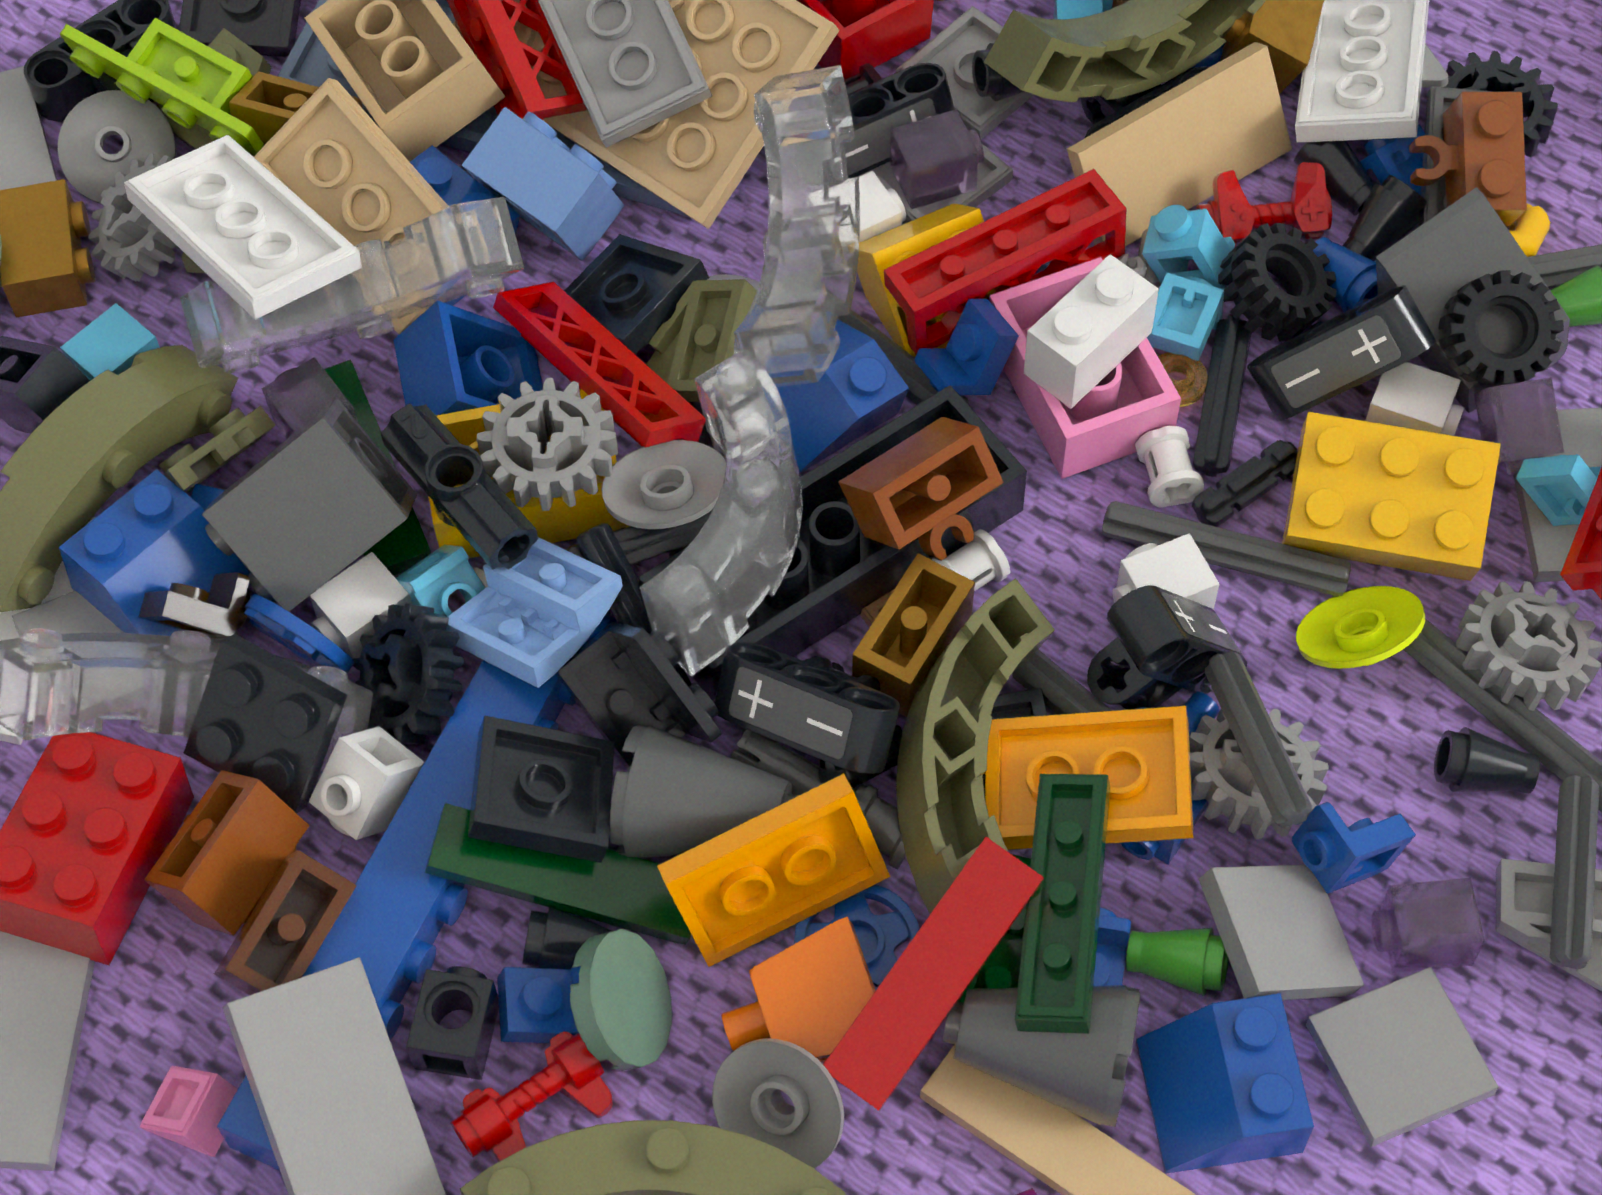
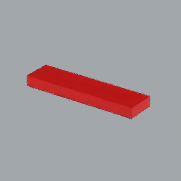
(932, 973)

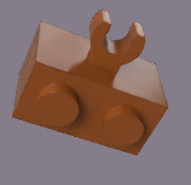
(1479, 150)
(922, 486)
(227, 852)

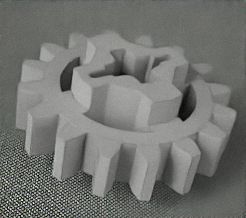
(125, 236)
(577, 449)
(1529, 645)
(1227, 782)

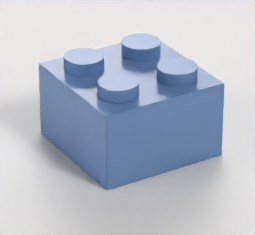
(546, 181)

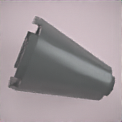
(684, 795)
(1065, 1069)

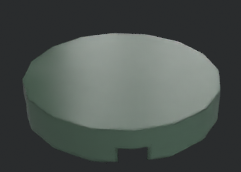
(621, 1000)

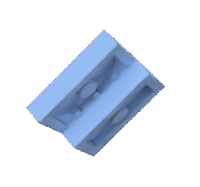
(535, 612)

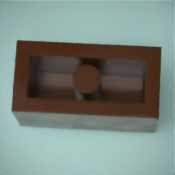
(286, 925)

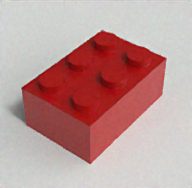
(87, 840)

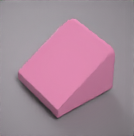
(190, 1109)

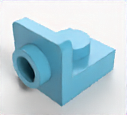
(1185, 315)
(1559, 486)

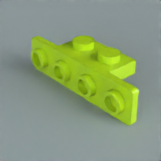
(176, 72)

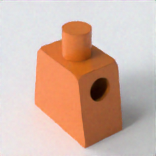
(806, 993)

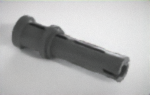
(803, 774)

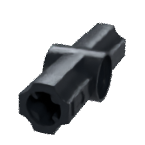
(476, 508)

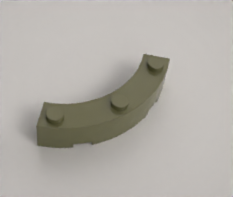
(1112, 50)
(91, 451)
(947, 739)
(651, 1160)

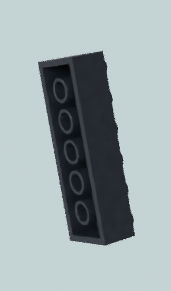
(838, 568)

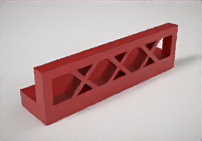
(508, 60)
(1006, 254)
(600, 364)

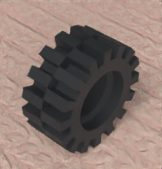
(1294, 266)
(1535, 316)

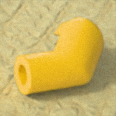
(1530, 229)

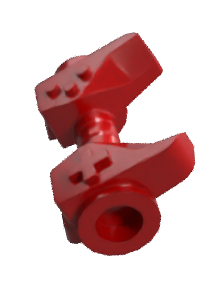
(1307, 210)
(492, 1119)

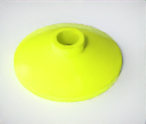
(1360, 627)

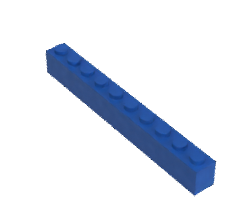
(395, 904)

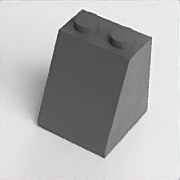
(1443, 257)
(310, 507)

